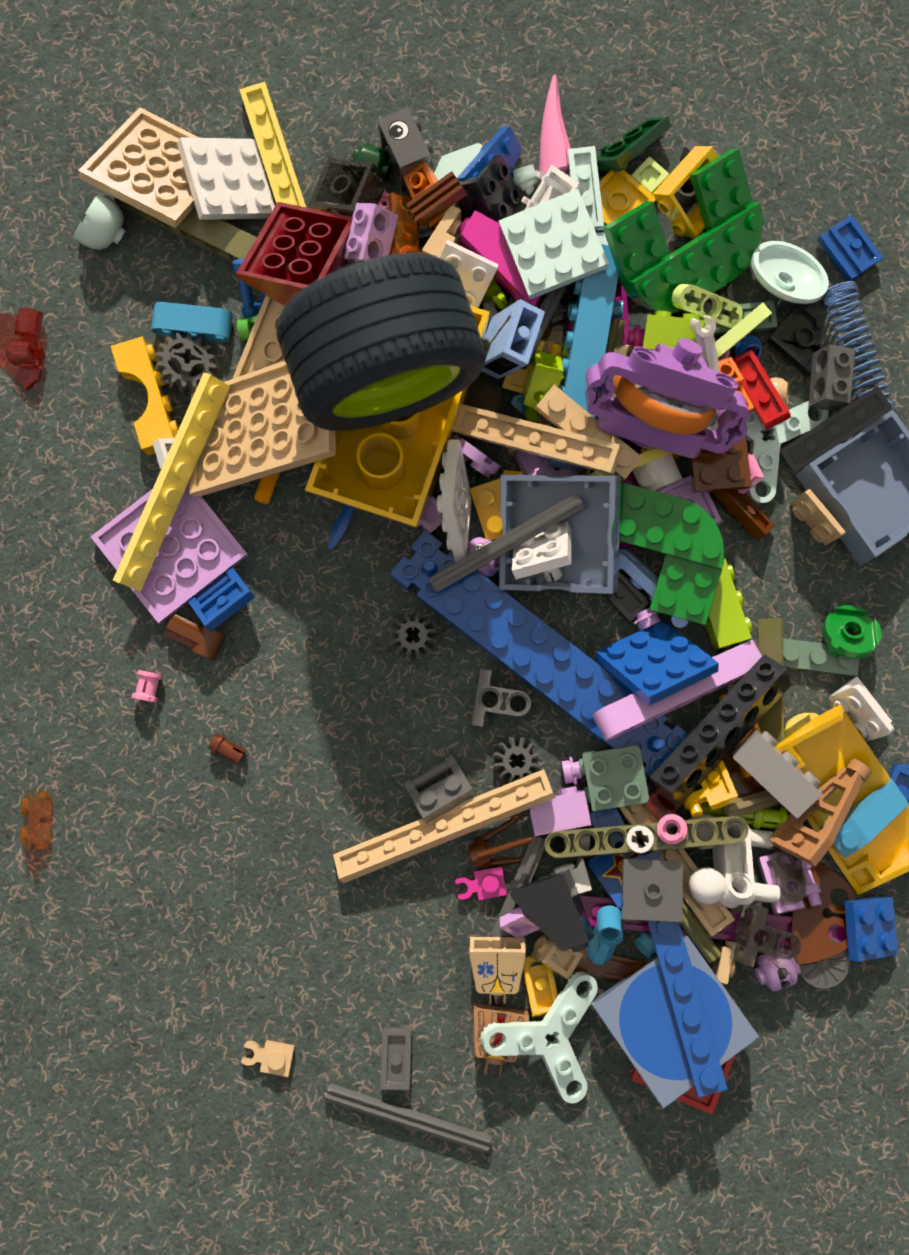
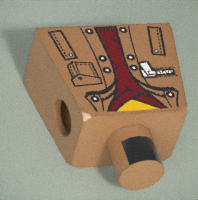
(487, 1015)

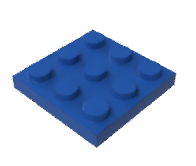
(656, 662)

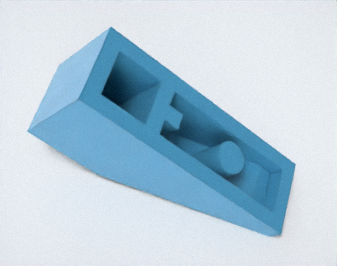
(869, 818)

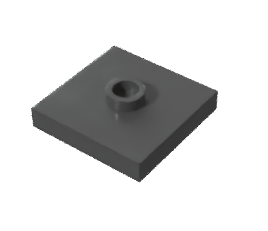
(652, 890)

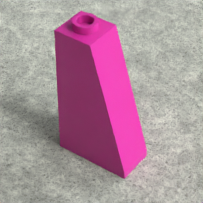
(487, 240)

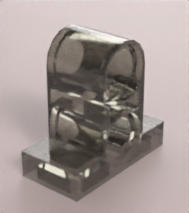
(769, 939)

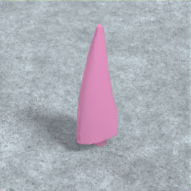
(553, 139)

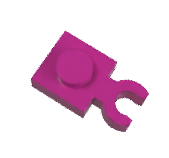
(487, 883)

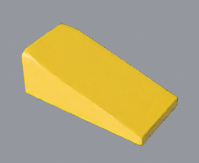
(540, 987)

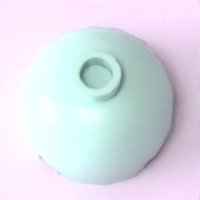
(101, 224)

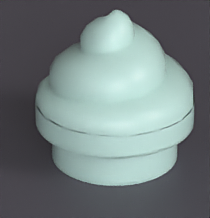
(525, 178)

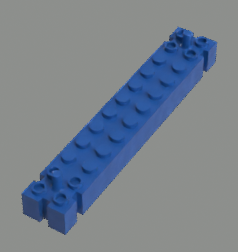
(530, 649)

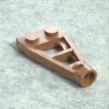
(812, 845)

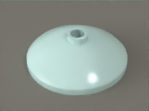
(789, 272)

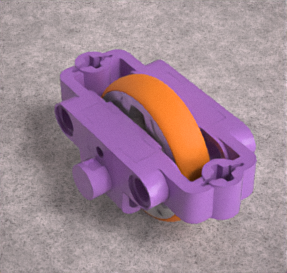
(666, 399)

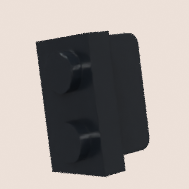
(491, 192)

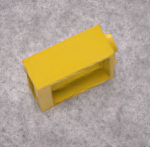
(668, 204)

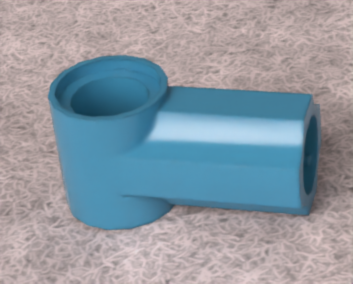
(607, 934)

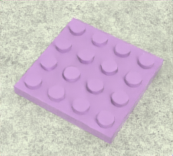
(189, 559)

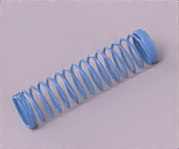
(833, 296)

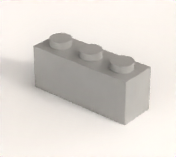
(777, 772)

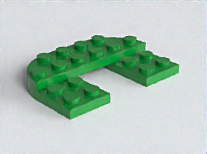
(708, 261)
(686, 538)

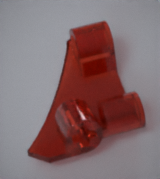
(21, 346)

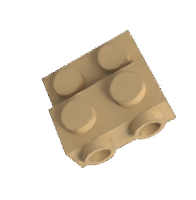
(446, 230)

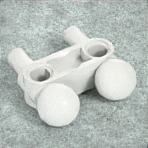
(731, 868)

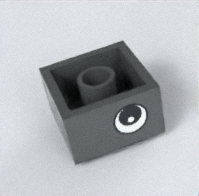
(404, 144)

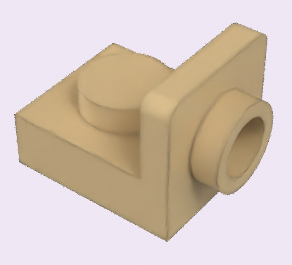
(559, 961)
(724, 966)

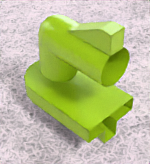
(495, 294)

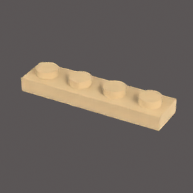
(571, 417)

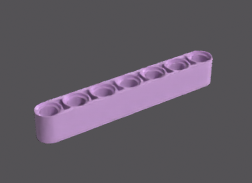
(633, 712)

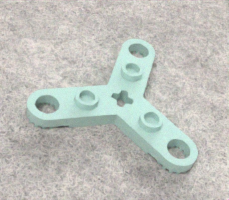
(768, 451)
(560, 1020)

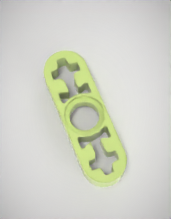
(718, 303)
(742, 329)

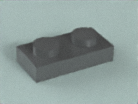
(396, 1058)

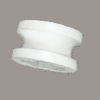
(634, 846)

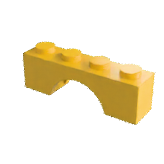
(136, 363)

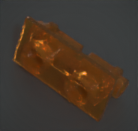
(34, 808)

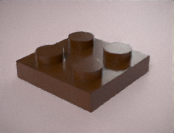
(721, 470)

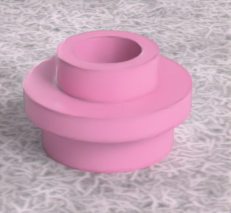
(672, 819)

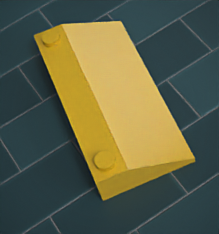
(824, 749)

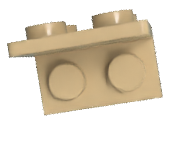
(822, 524)

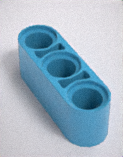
(199, 321)

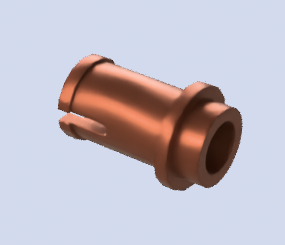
(226, 748)

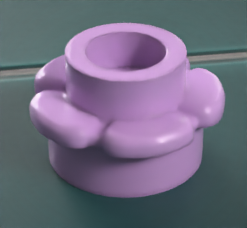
(646, 618)
(571, 771)

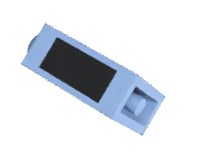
(511, 338)

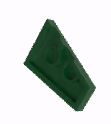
(634, 144)

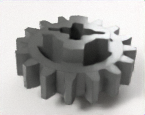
(172, 361)

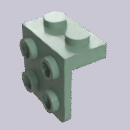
(614, 777)

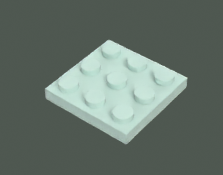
(553, 244)

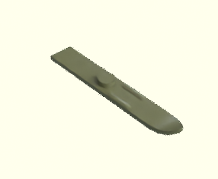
(771, 644)

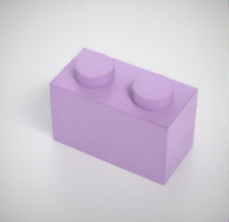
(562, 813)

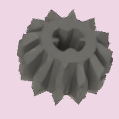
(403, 636)
(516, 750)

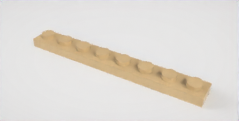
(454, 823)

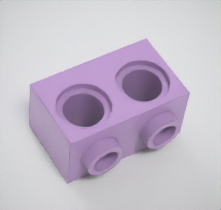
(370, 232)

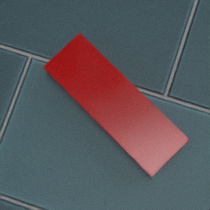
(761, 391)

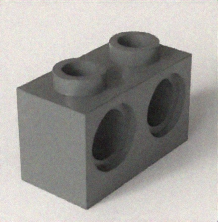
(831, 377)

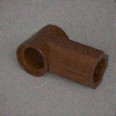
(195, 636)

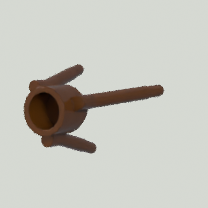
(483, 853)

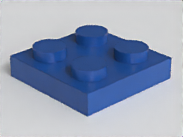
(871, 928)

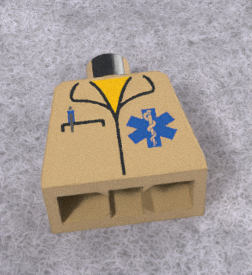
(497, 966)

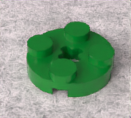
(844, 644)

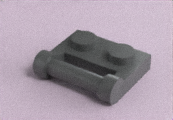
(442, 795)

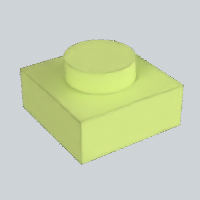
(650, 175)

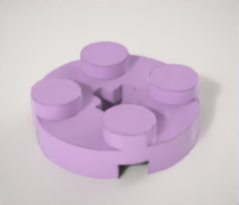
(480, 461)

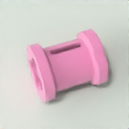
(147, 686)

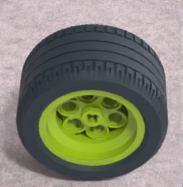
(380, 341)

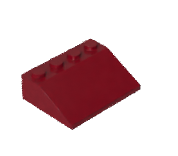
(295, 251)

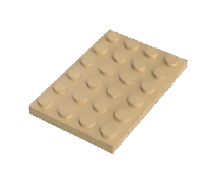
(258, 433)

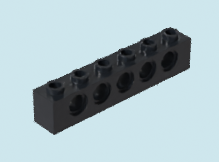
(721, 730)

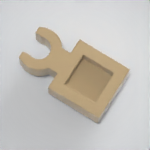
(274, 1058)

